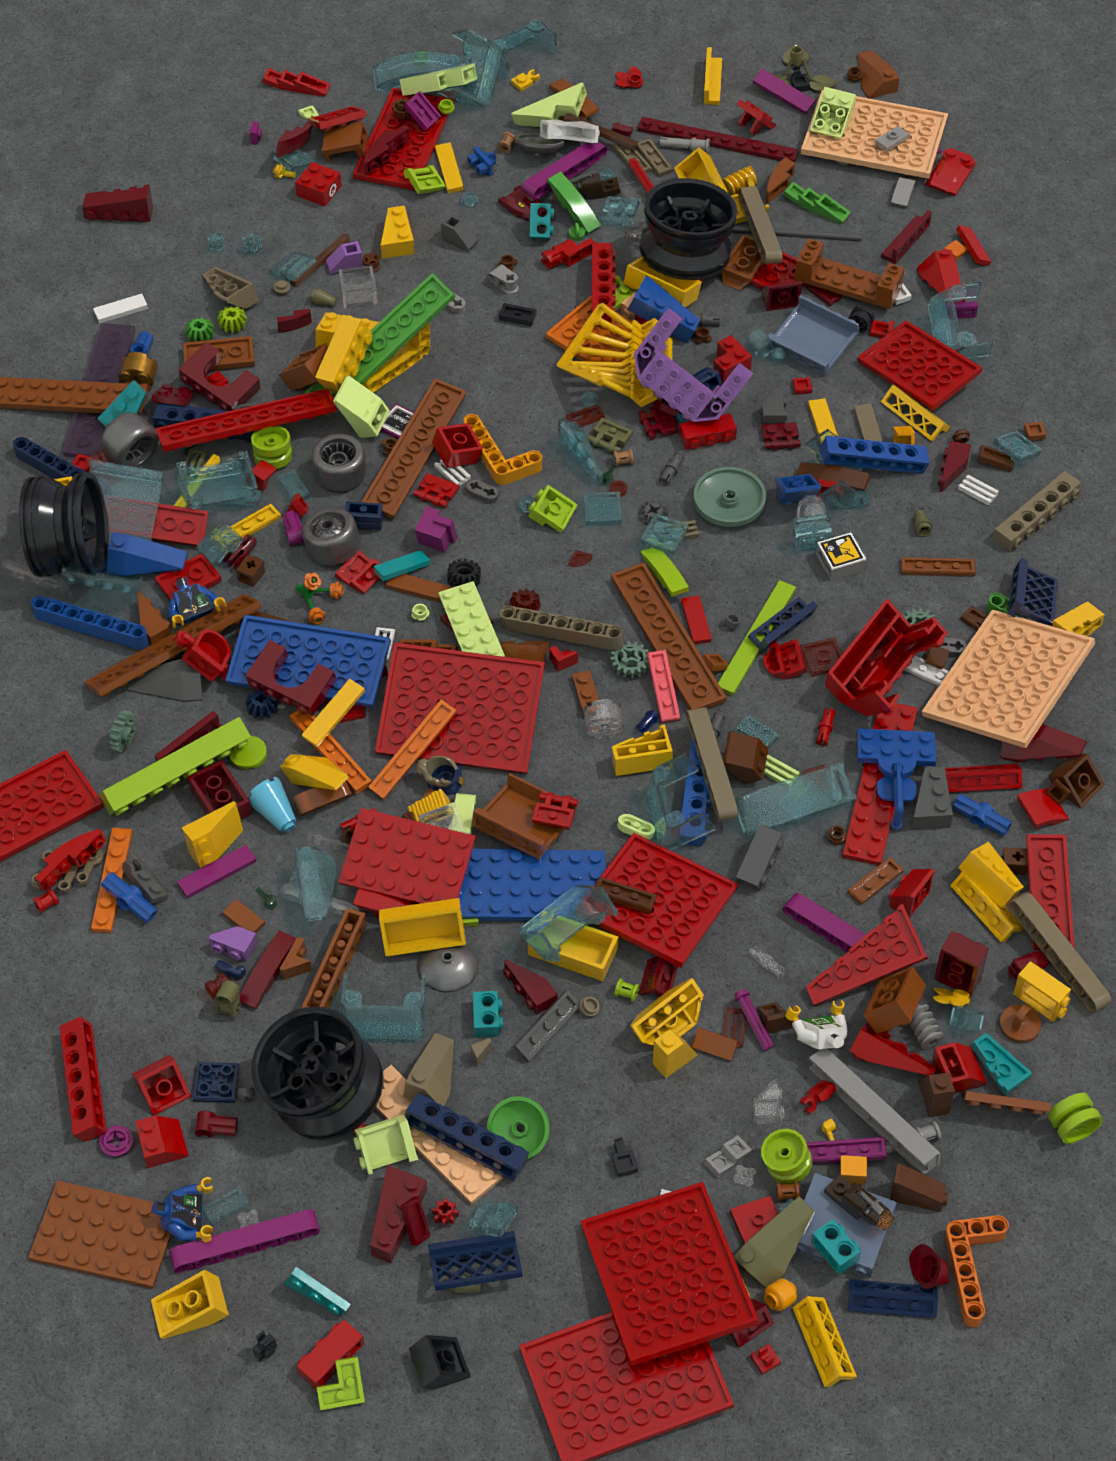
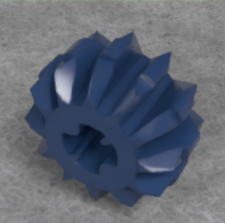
(260, 704)

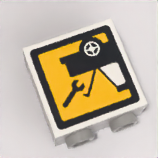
(841, 556)

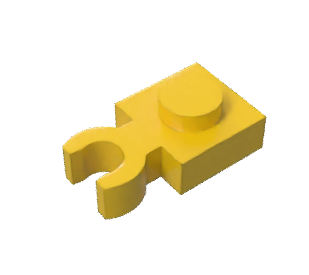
(524, 81)

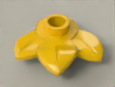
(956, 997)

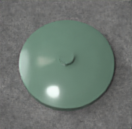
(729, 496)

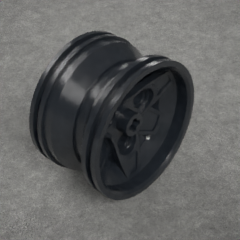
(688, 229)
(63, 524)
(331, 1106)

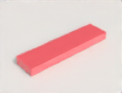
(663, 686)

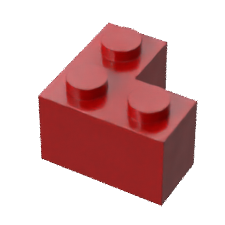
(729, 355)

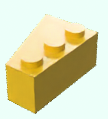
(1081, 620)

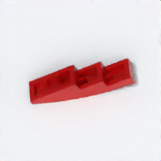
(297, 83)
(376, 901)

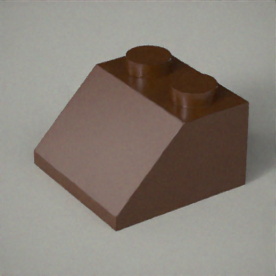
(745, 757)
(1079, 777)

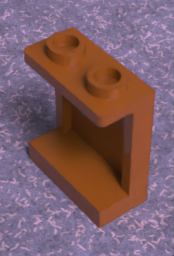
(345, 139)

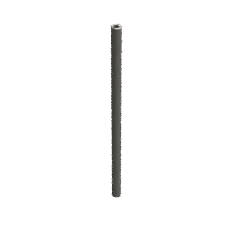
(800, 233)

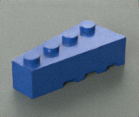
(653, 301)

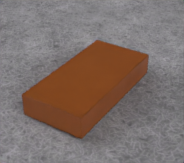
(243, 916)
(715, 1043)

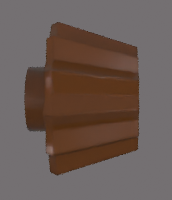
(399, 109)

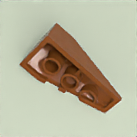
(878, 75)
(526, 650)

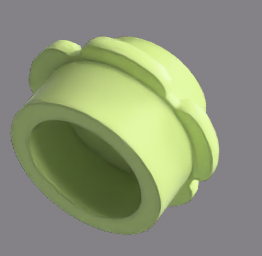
(420, 608)

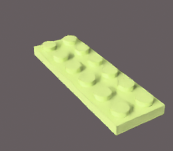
(470, 620)

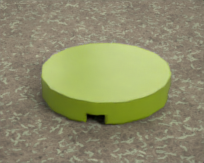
(251, 755)

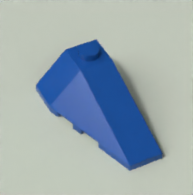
(136, 555)

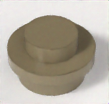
(282, 287)
(589, 1006)

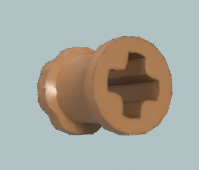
(506, 142)
(628, 457)

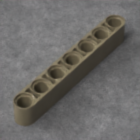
(760, 225)
(561, 628)
(712, 764)
(1060, 952)

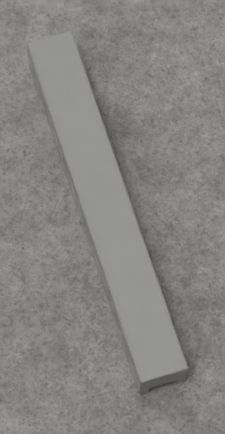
(875, 1111)

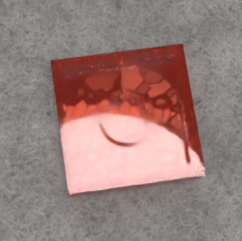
(821, 655)

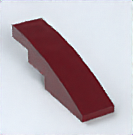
(293, 140)
(266, 969)

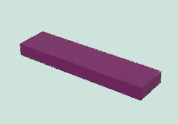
(783, 91)
(216, 871)
(831, 1151)

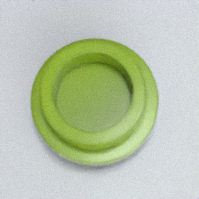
(446, 106)

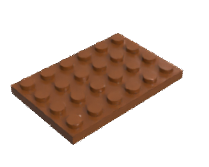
(101, 1235)

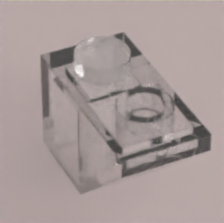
(767, 1106)

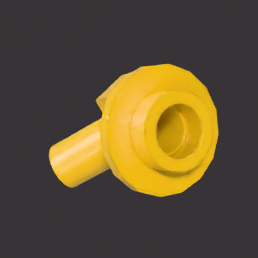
(279, 171)

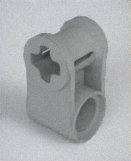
(504, 279)

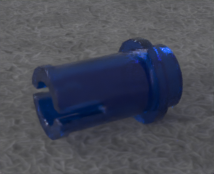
(650, 718)

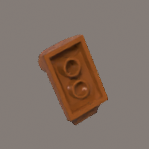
(743, 264)

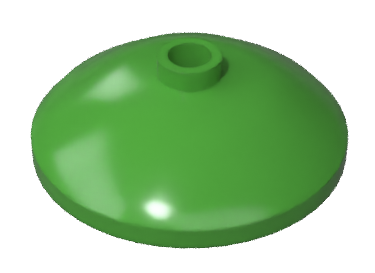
(521, 1110)

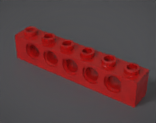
(603, 277)
(82, 1079)

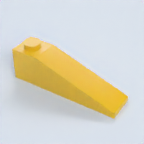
(313, 772)

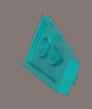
(128, 401)
(1000, 1064)
(316, 1291)

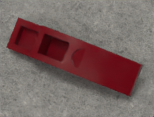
(382, 147)

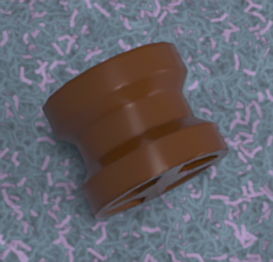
(372, 259)

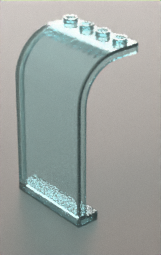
(131, 509)

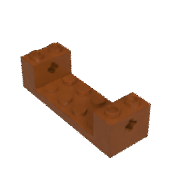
(848, 280)

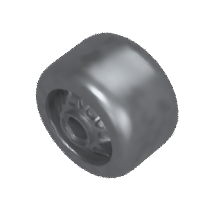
(129, 440)
(338, 462)
(331, 536)

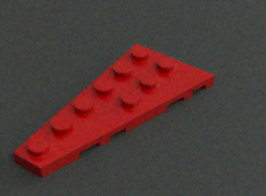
(875, 956)

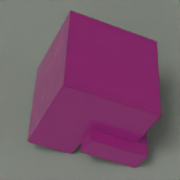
(435, 530)

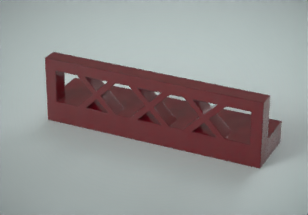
(907, 238)
(197, 731)

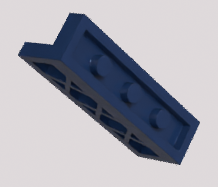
(784, 628)
(892, 1298)

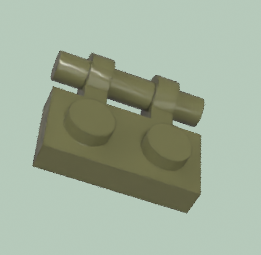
(611, 431)

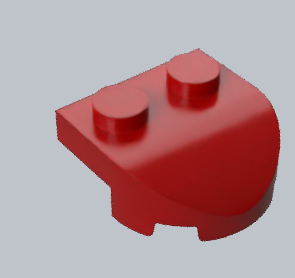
(785, 660)

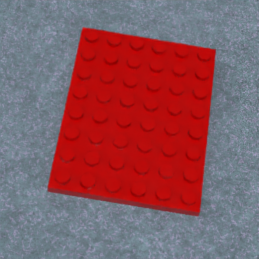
(492, 699)
(668, 1273)
(604, 1403)

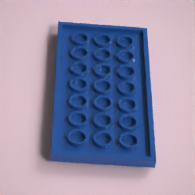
(345, 652)
(519, 886)

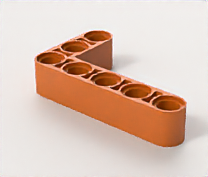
(966, 1262)

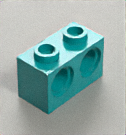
(537, 221)
(487, 1014)
(831, 1248)

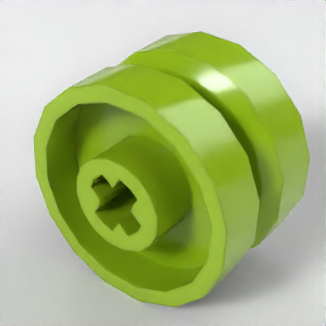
(272, 446)
(1075, 1118)
(786, 1156)

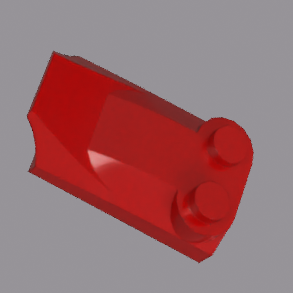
(951, 171)

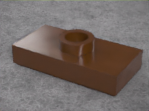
(995, 458)

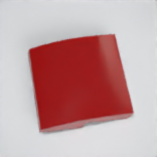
(358, 573)
(1041, 808)

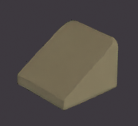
(481, 1050)

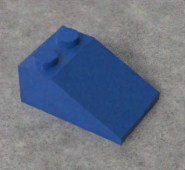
(796, 487)

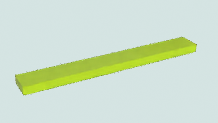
(748, 651)

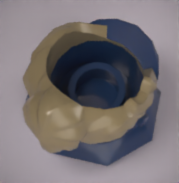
(441, 773)

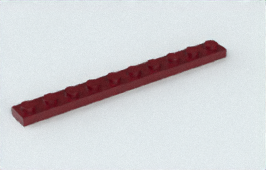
(718, 140)

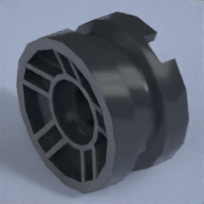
(863, 317)

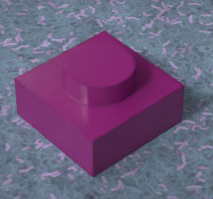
(255, 133)

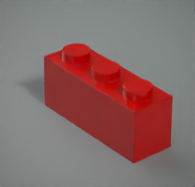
(707, 432)
(320, 1363)

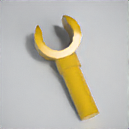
(827, 1127)

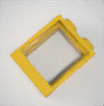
(1042, 992)

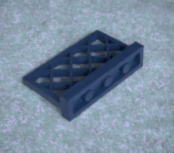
(1020, 589)
(473, 1250)

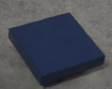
(216, 1082)

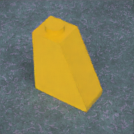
(671, 1053)

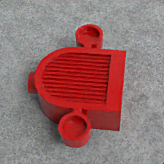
(206, 653)

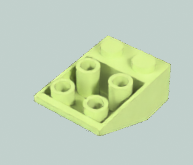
(833, 113)
(361, 408)

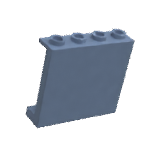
(815, 336)
(865, 1234)

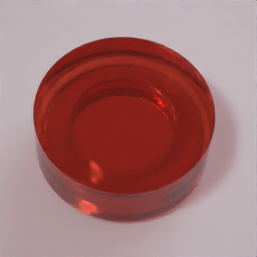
(618, 486)

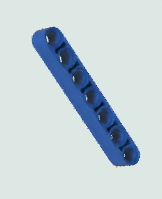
(90, 622)

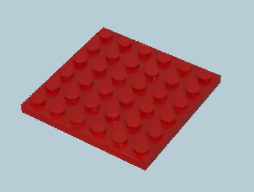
(685, 902)

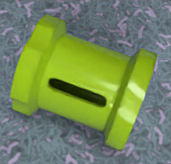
(626, 990)

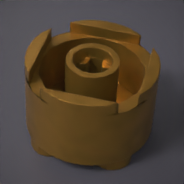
(138, 368)

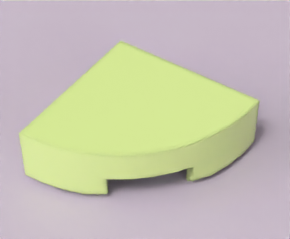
(308, 112)

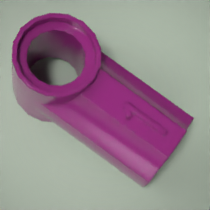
(293, 528)

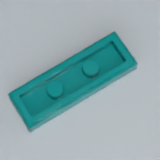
(401, 565)

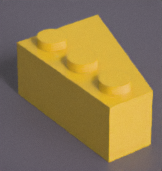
(397, 234)
(642, 753)
(991, 874)

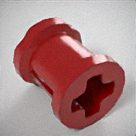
(45, 900)

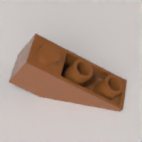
(152, 620)

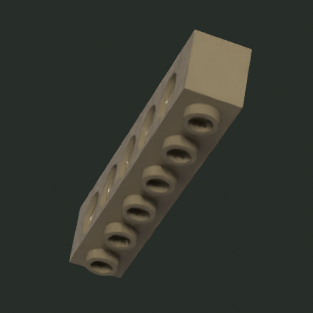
(1037, 511)

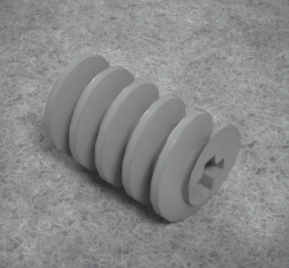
(925, 1027)

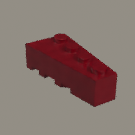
(119, 205)
(389, 1222)

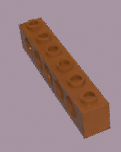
(336, 960)

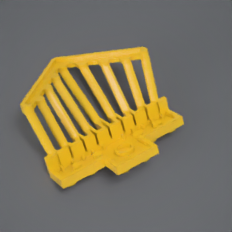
(614, 375)

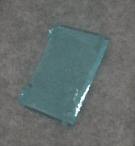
(216, 482)

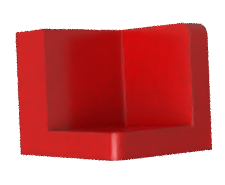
(262, 472)
(562, 659)

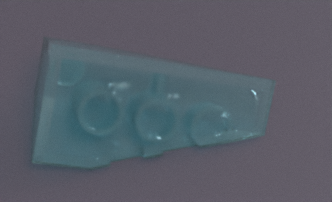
(316, 880)

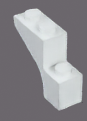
(575, 131)

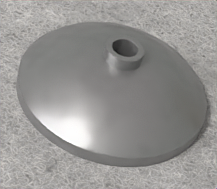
(538, 145)
(448, 974)

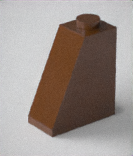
(937, 1093)
(918, 1189)

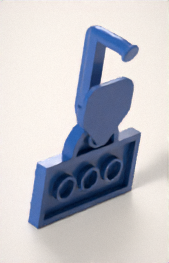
(896, 757)

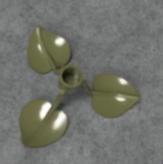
(797, 56)

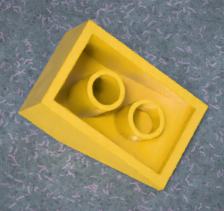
(213, 834)
(190, 1305)

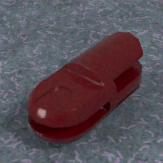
(240, 554)
(1020, 963)

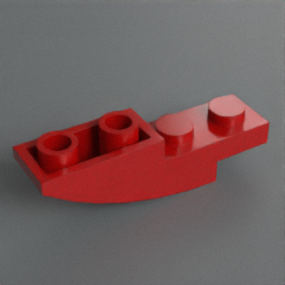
(74, 852)

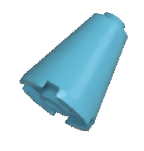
(272, 803)

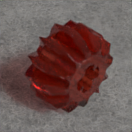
(525, 599)

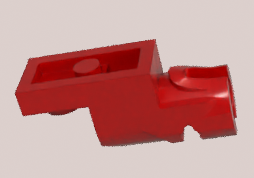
(567, 253)

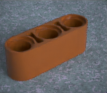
(318, 798)

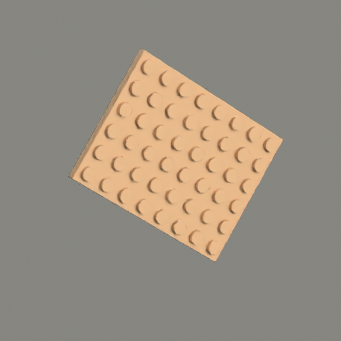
(871, 121)
(1008, 678)

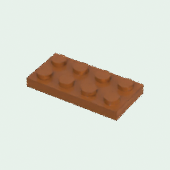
(233, 351)
(1014, 1104)

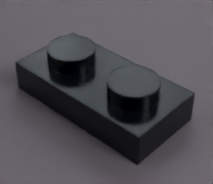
(517, 314)

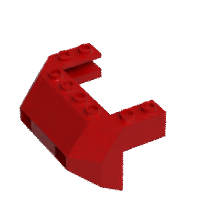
(879, 658)

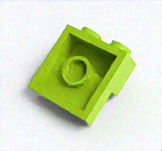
(551, 508)

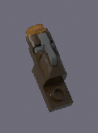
(594, 187)
(859, 1203)

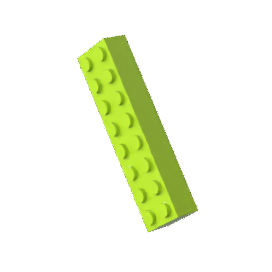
(172, 767)

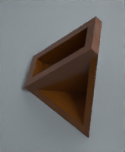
(774, 1018)

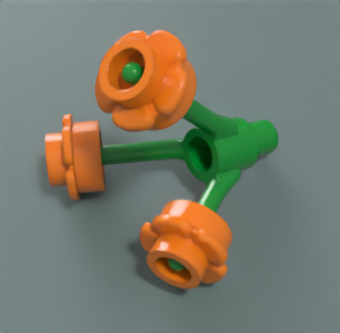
(310, 586)

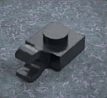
(798, 80)
(623, 1160)
(265, 1347)

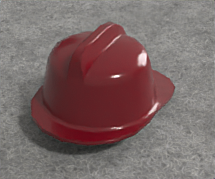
(928, 1267)

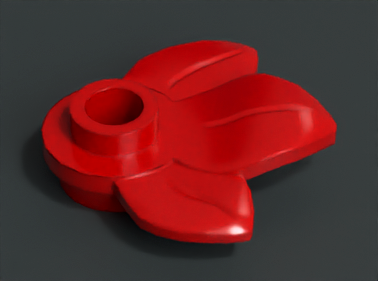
(632, 79)

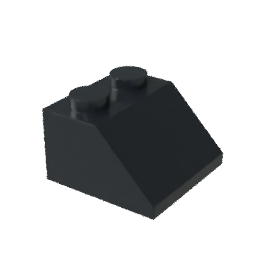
(438, 1361)

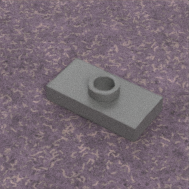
(892, 139)

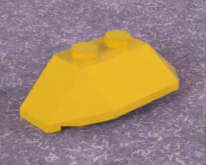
(674, 1010)

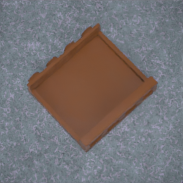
(510, 817)

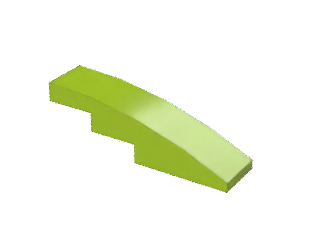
(665, 571)

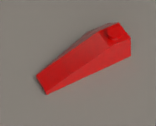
(940, 270)
(882, 1050)

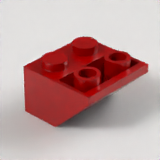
(961, 1064)

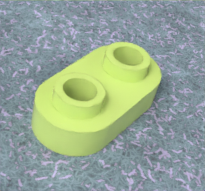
(631, 824)

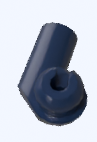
(236, 973)

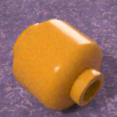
(780, 1294)

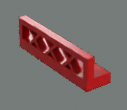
(984, 777)

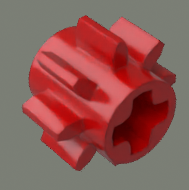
(445, 1206)

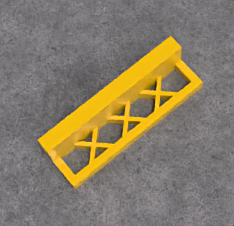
(712, 79)
(920, 410)
(998, 920)
(820, 1340)

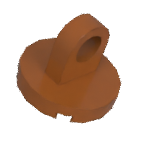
(1020, 1023)

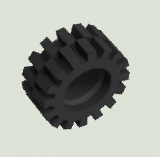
(463, 572)

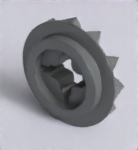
(646, 514)

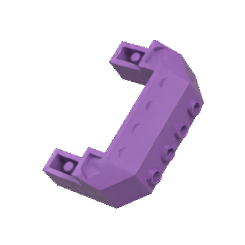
(676, 384)

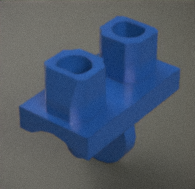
(484, 160)

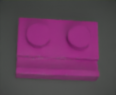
(422, 110)

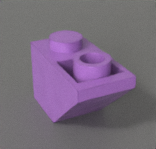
(345, 256)
(235, 942)

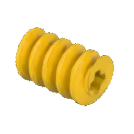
(738, 180)

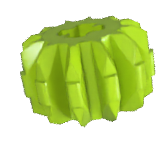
(232, 319)

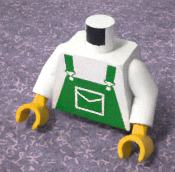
(820, 1031)

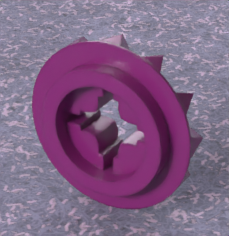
(122, 1134)

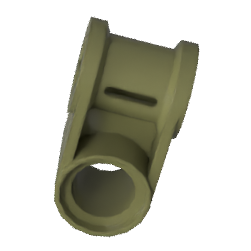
(228, 999)

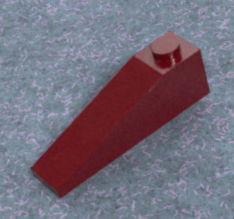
(1045, 743)

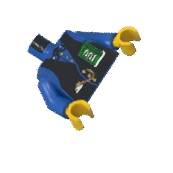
(192, 602)
(183, 1212)

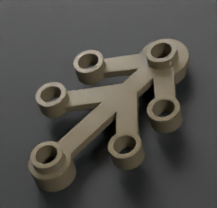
(93, 861)

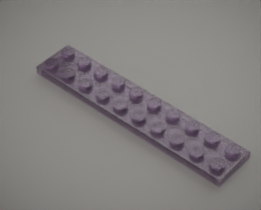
(104, 366)

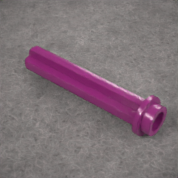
(753, 1018)

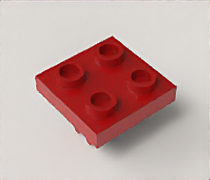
(753, 111)

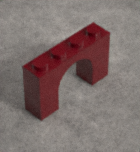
(226, 397)
(305, 697)

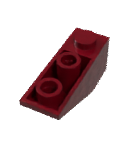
(955, 464)
(535, 989)

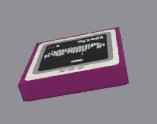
(396, 421)

